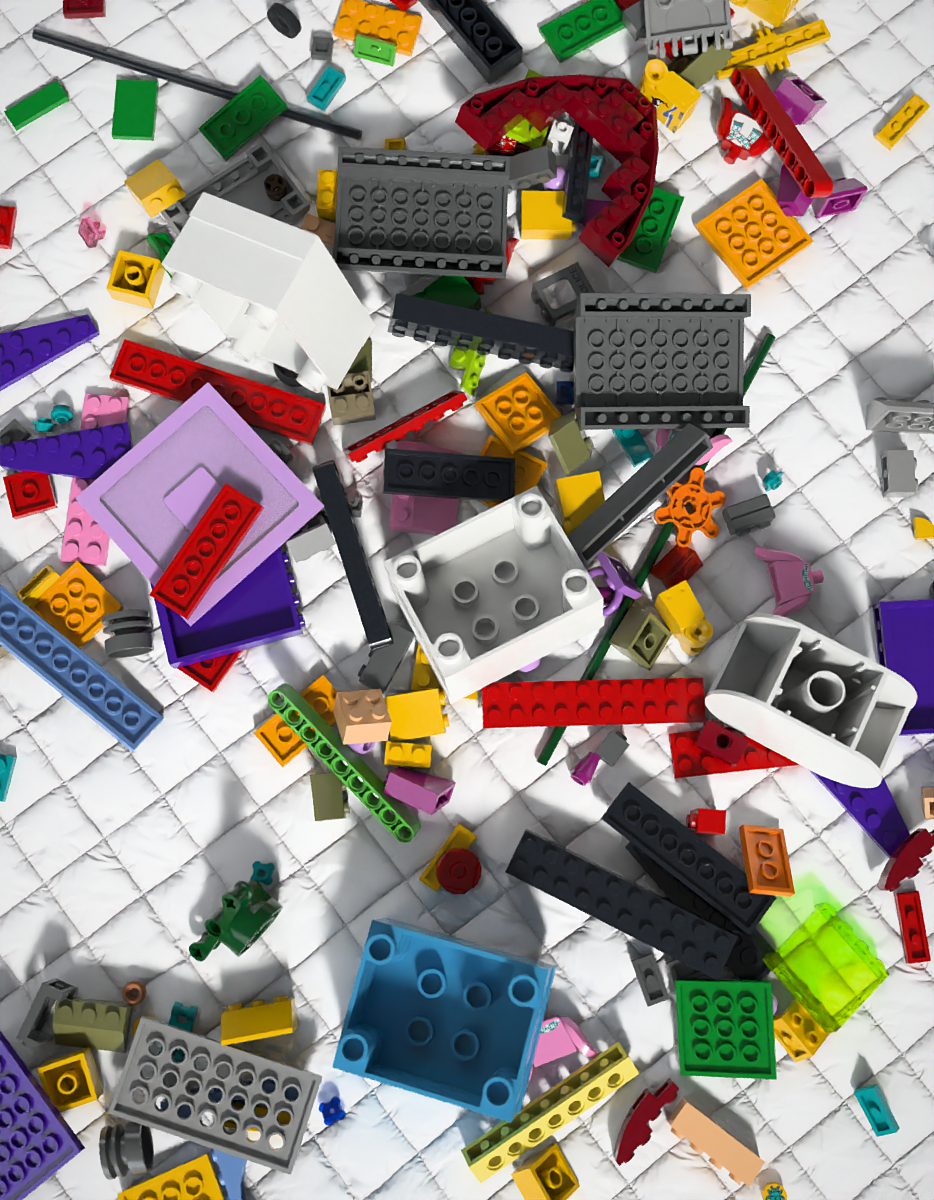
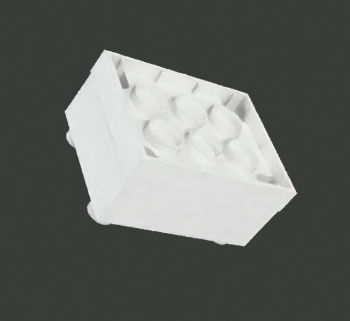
(269, 291)
(494, 594)

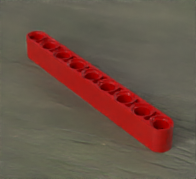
(782, 133)

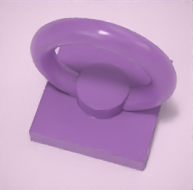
(617, 578)

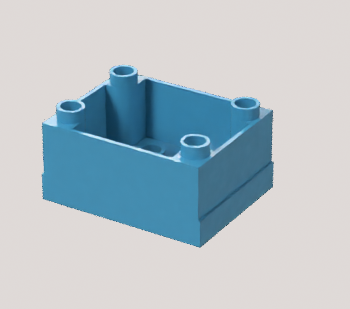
(445, 1018)

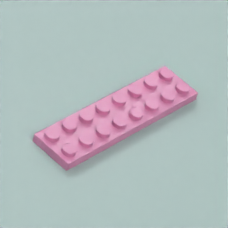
(83, 537)

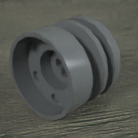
(127, 632)
(125, 1150)

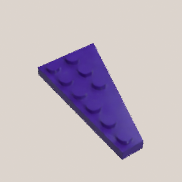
(37, 346)
(71, 454)
(872, 810)

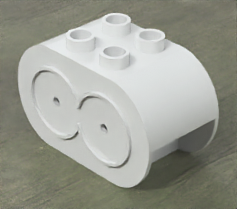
(811, 699)

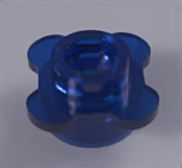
(330, 1117)

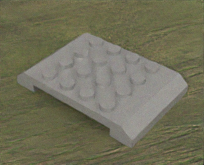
(245, 187)

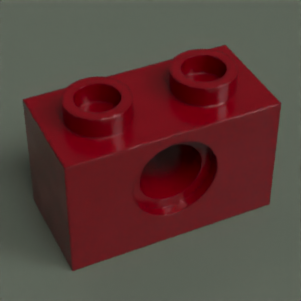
(707, 743)

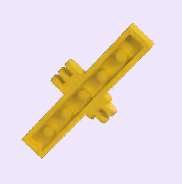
(774, 49)

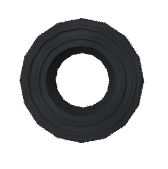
(284, 20)

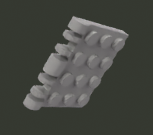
(686, 22)

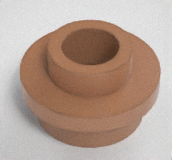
(127, 995)

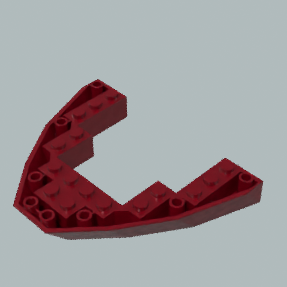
(610, 112)

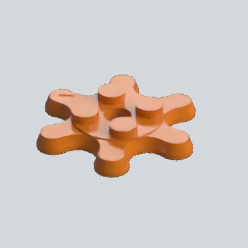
(702, 504)

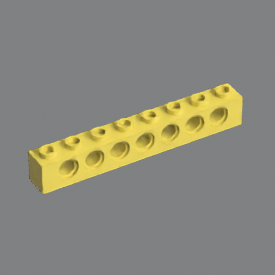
(549, 1112)

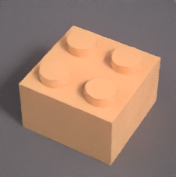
(362, 716)

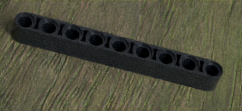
(352, 555)

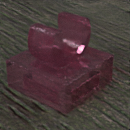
(89, 232)

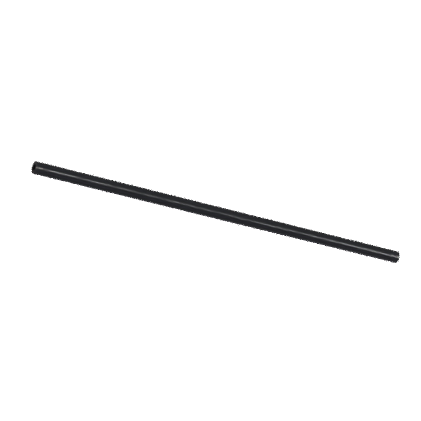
(186, 81)

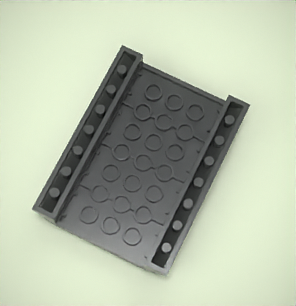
(421, 212)
(659, 360)

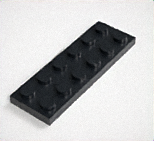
(448, 475)

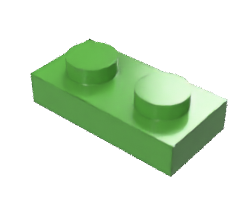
(375, 50)

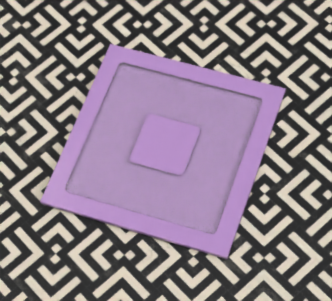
(173, 476)

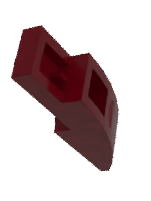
(906, 860)
(635, 1128)

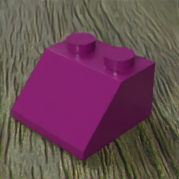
(799, 100)
(844, 198)

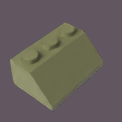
(700, 67)
(92, 1024)

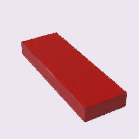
(912, 927)

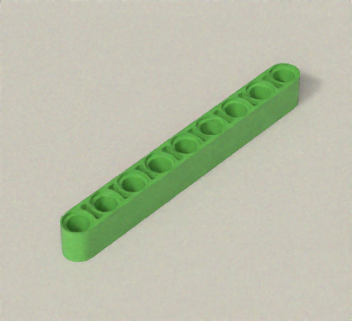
(333, 759)

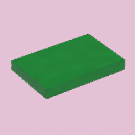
(135, 110)

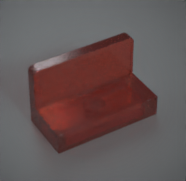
(677, 566)

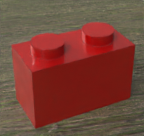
(706, 821)

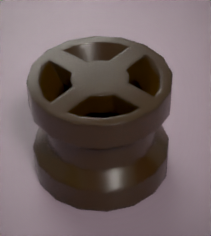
(273, 182)

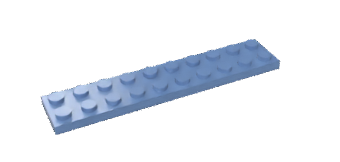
(74, 674)

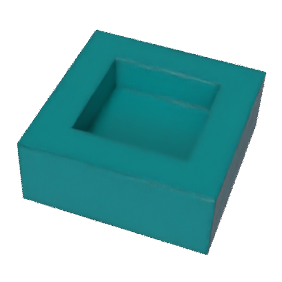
(597, 166)

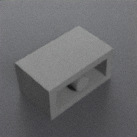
(899, 473)
(310, 539)

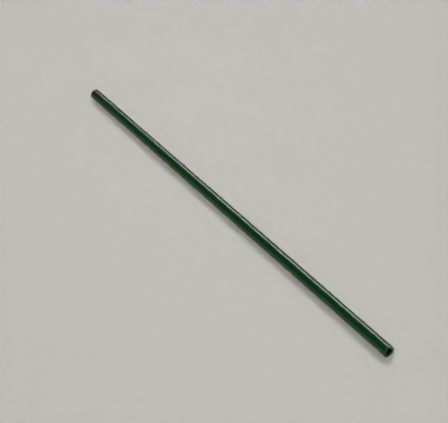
(647, 565)

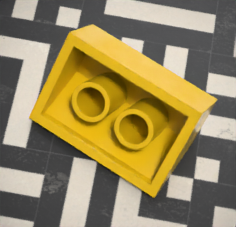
(258, 1020)

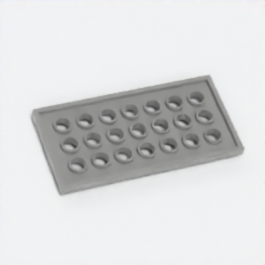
(192, 1127)

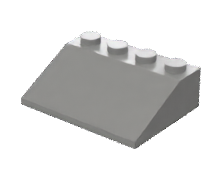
(900, 416)

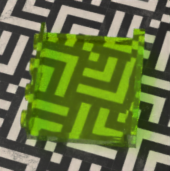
(827, 968)

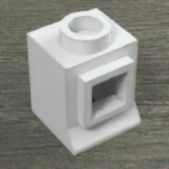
(562, 132)

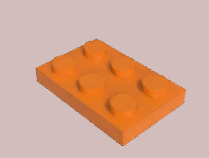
(766, 860)

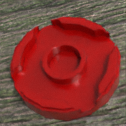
(458, 870)

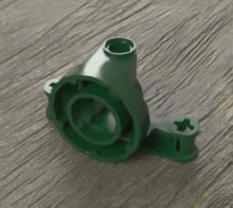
(240, 922)

